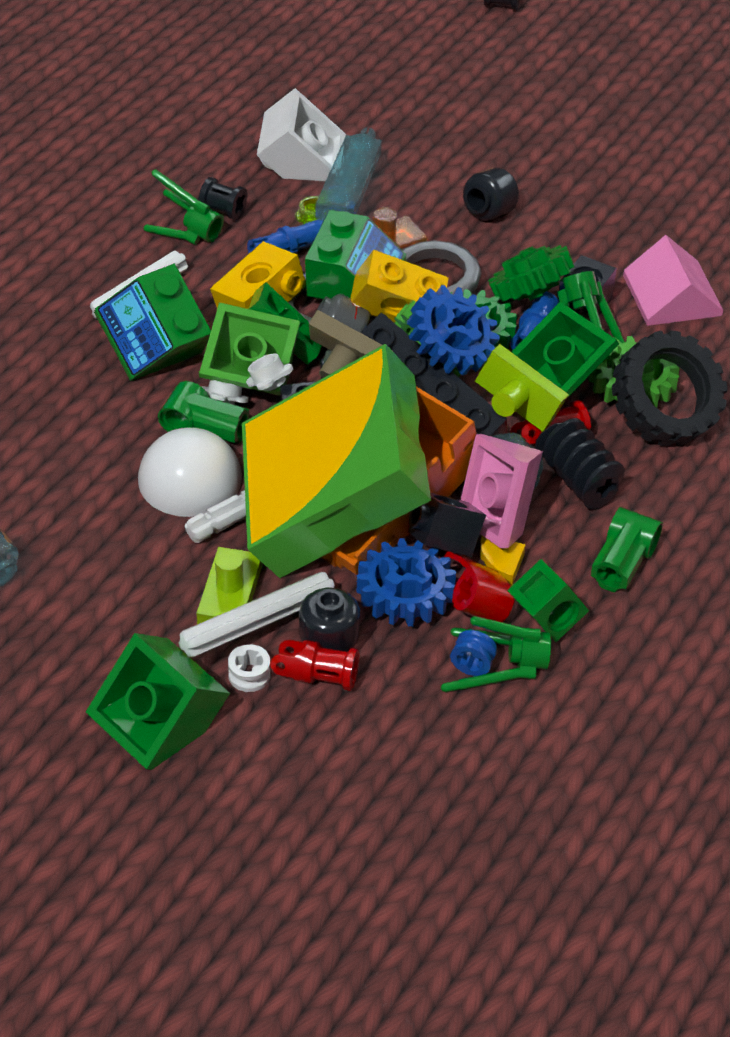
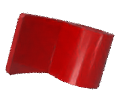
(481, 591)

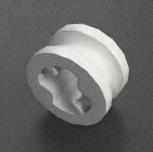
(249, 680)

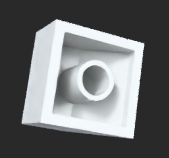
(298, 139)

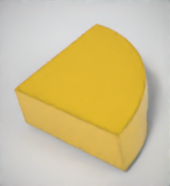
(503, 560)

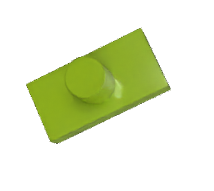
(520, 389)
(229, 582)

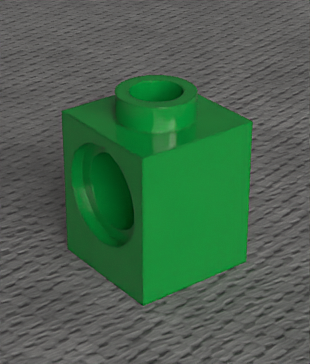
(548, 600)

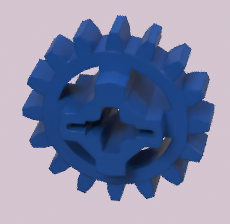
(452, 330)
(405, 582)

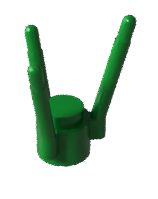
(199, 218)
(585, 292)
(527, 648)

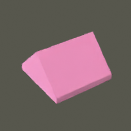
(670, 285)
(501, 486)

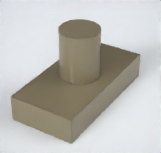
(341, 339)

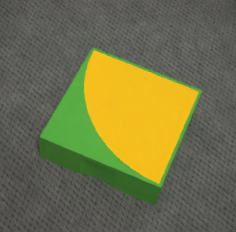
(333, 462)

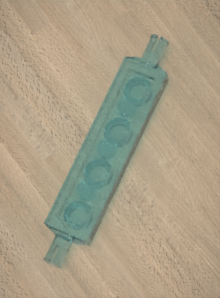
(349, 174)

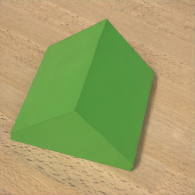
(241, 338)

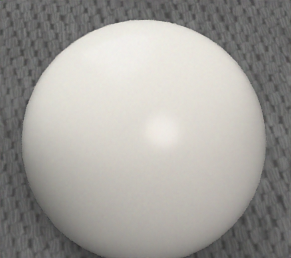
(188, 472)

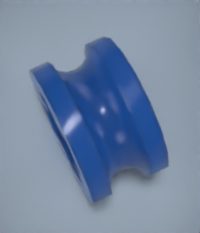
(473, 652)

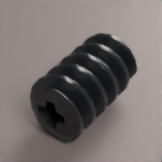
(581, 462)

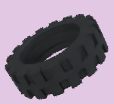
(700, 369)

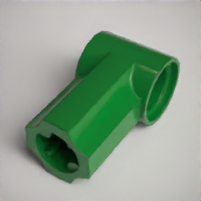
(192, 408)
(627, 543)

